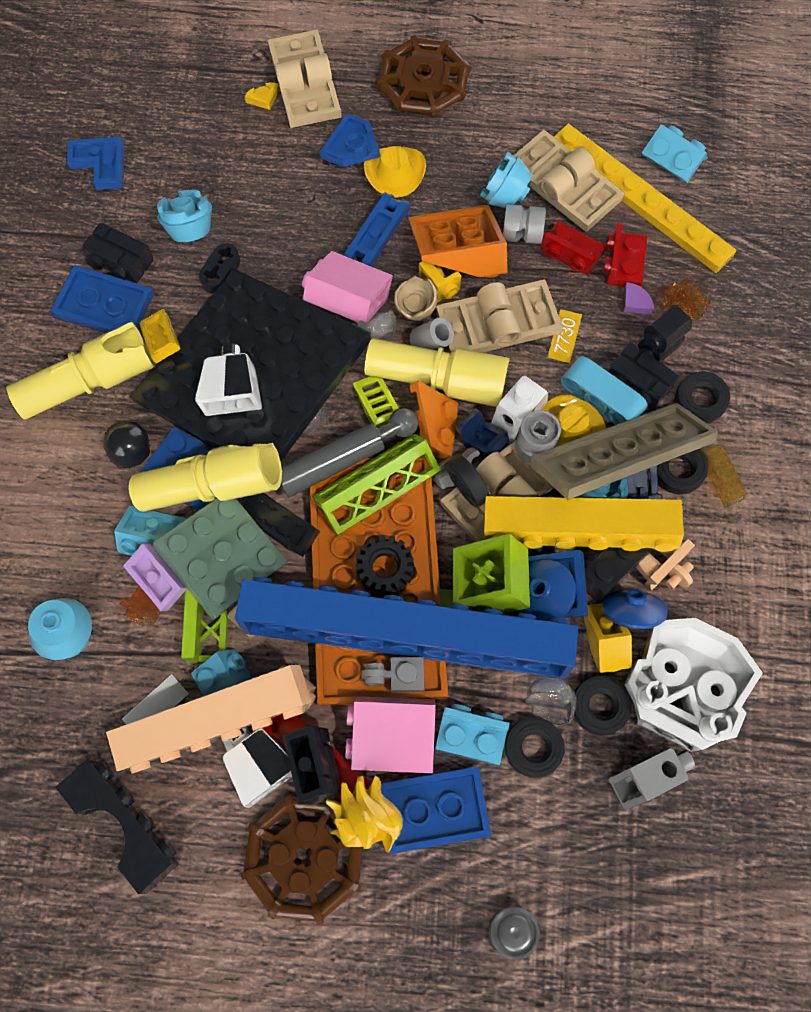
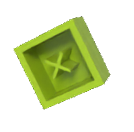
(492, 575)

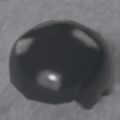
(126, 444)

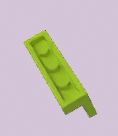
(372, 473)
(193, 631)

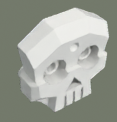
(700, 659)

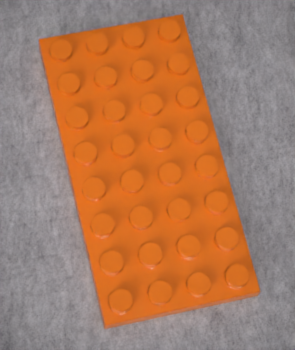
(334, 565)

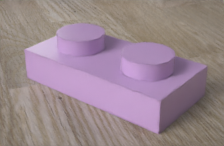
(155, 577)

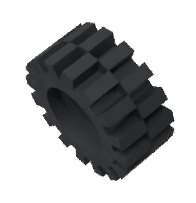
(379, 548)

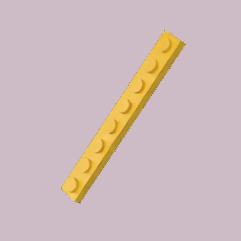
(653, 205)

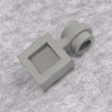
(405, 674)

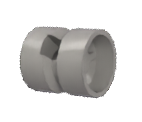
(524, 224)
(537, 434)

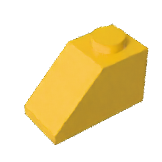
(608, 641)

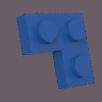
(103, 155)

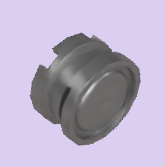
(514, 933)

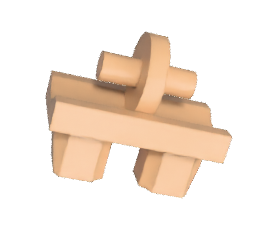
(655, 572)

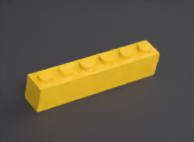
(586, 522)

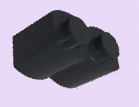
(666, 333)

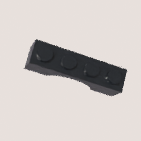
(144, 857)

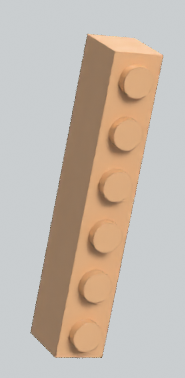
(209, 717)

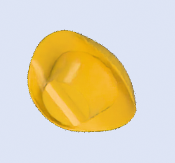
(396, 170)
(575, 417)

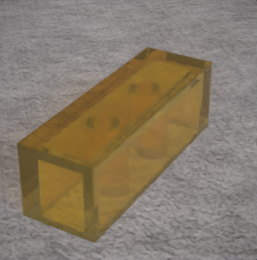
(724, 476)

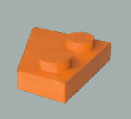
(436, 418)

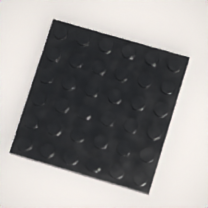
(296, 358)

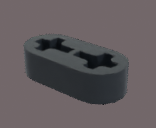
(216, 266)

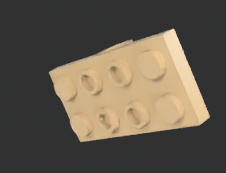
(304, 78)
(569, 180)
(501, 317)
(505, 477)

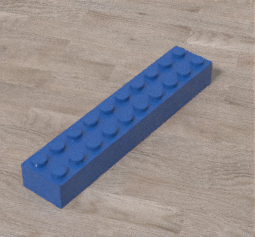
(407, 628)

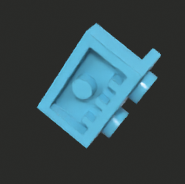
(142, 527)
(472, 735)

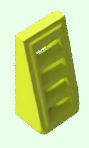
(367, 404)

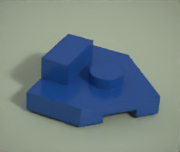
(351, 143)

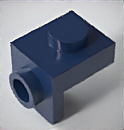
(481, 435)
(643, 485)

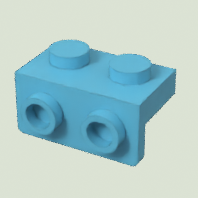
(675, 153)
(221, 671)

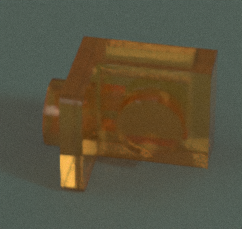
(688, 298)
(140, 608)

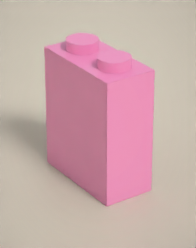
(346, 287)
(391, 734)

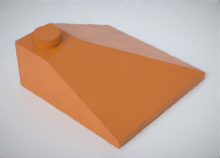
(462, 241)

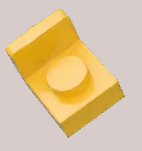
(445, 287)

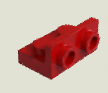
(572, 248)
(626, 257)

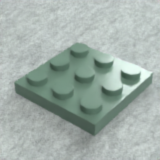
(218, 551)

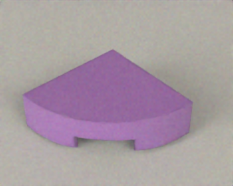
(637, 300)

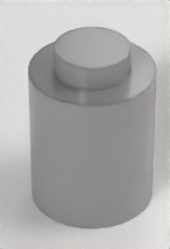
(432, 334)

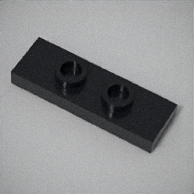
(280, 522)

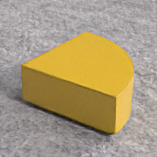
(263, 96)

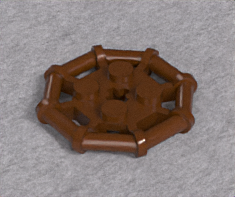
(425, 57)
(299, 878)

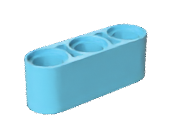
(603, 391)

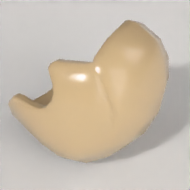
(416, 298)

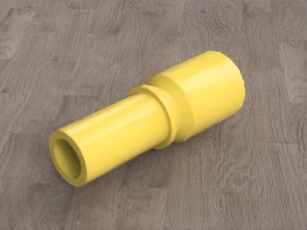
(100, 363)
(460, 374)
(224, 473)

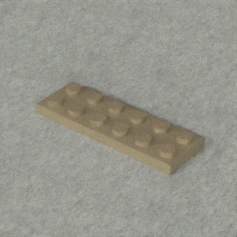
(622, 450)

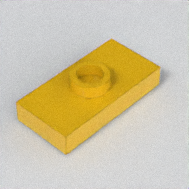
(159, 336)

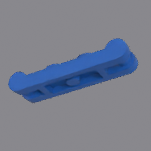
(378, 229)

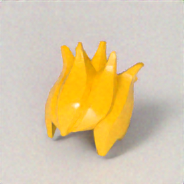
(366, 816)

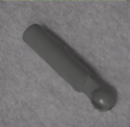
(345, 452)

